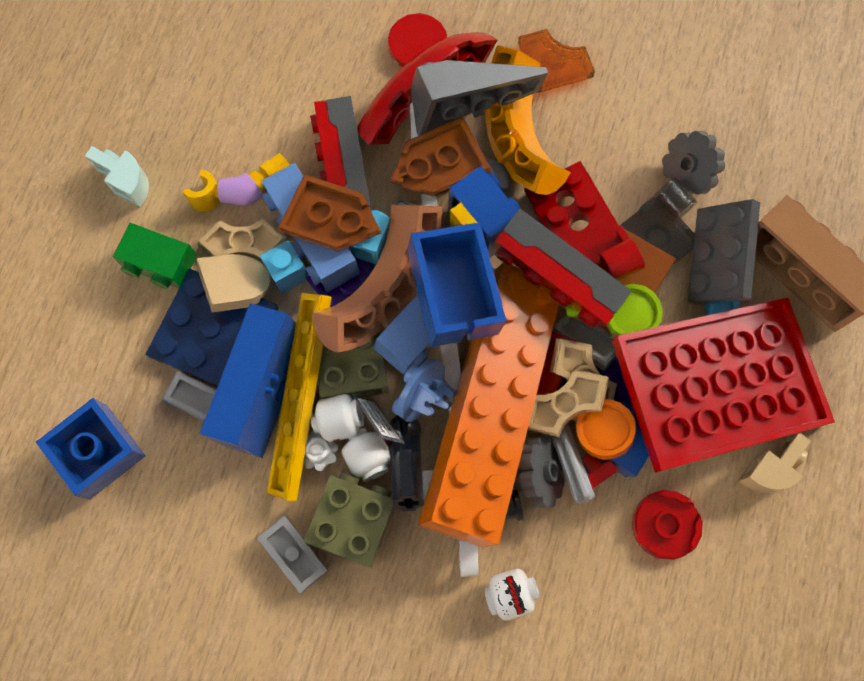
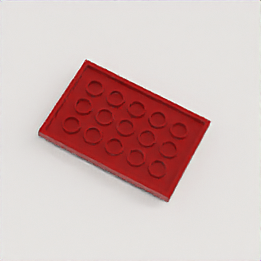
(721, 383)

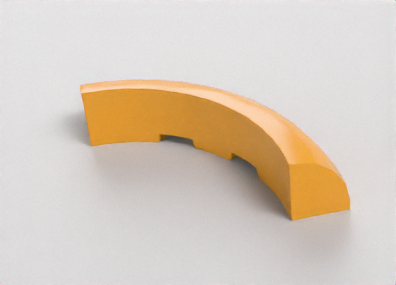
(514, 137)

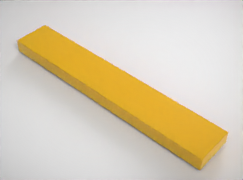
(297, 401)

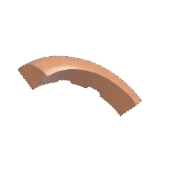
(384, 291)

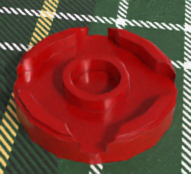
(413, 35)
(667, 525)

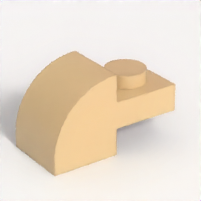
(775, 472)

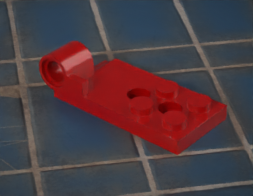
(602, 239)

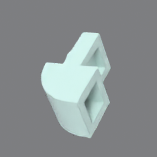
(123, 174)

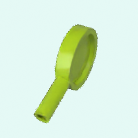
(638, 312)

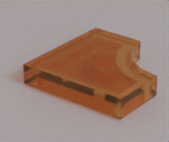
(562, 62)

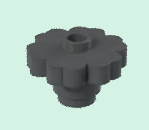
(694, 161)
(540, 473)

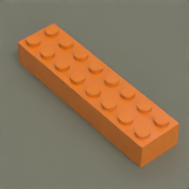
(491, 417)

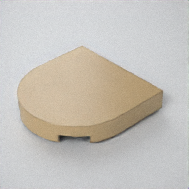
(233, 281)

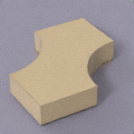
(247, 240)
(576, 356)
(580, 395)

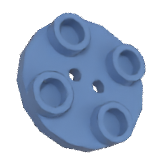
(423, 387)

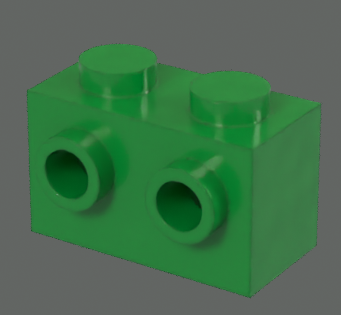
(154, 256)

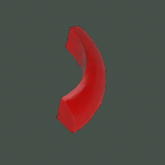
(393, 100)

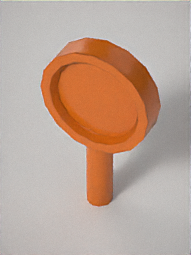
(606, 433)

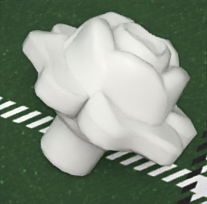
(319, 452)

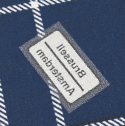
(378, 418)

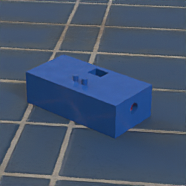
(252, 383)

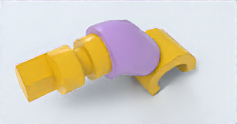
(233, 190)

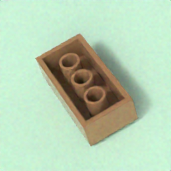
(811, 263)

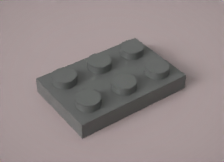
(724, 252)

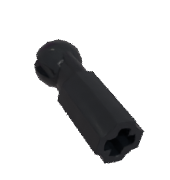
(407, 466)

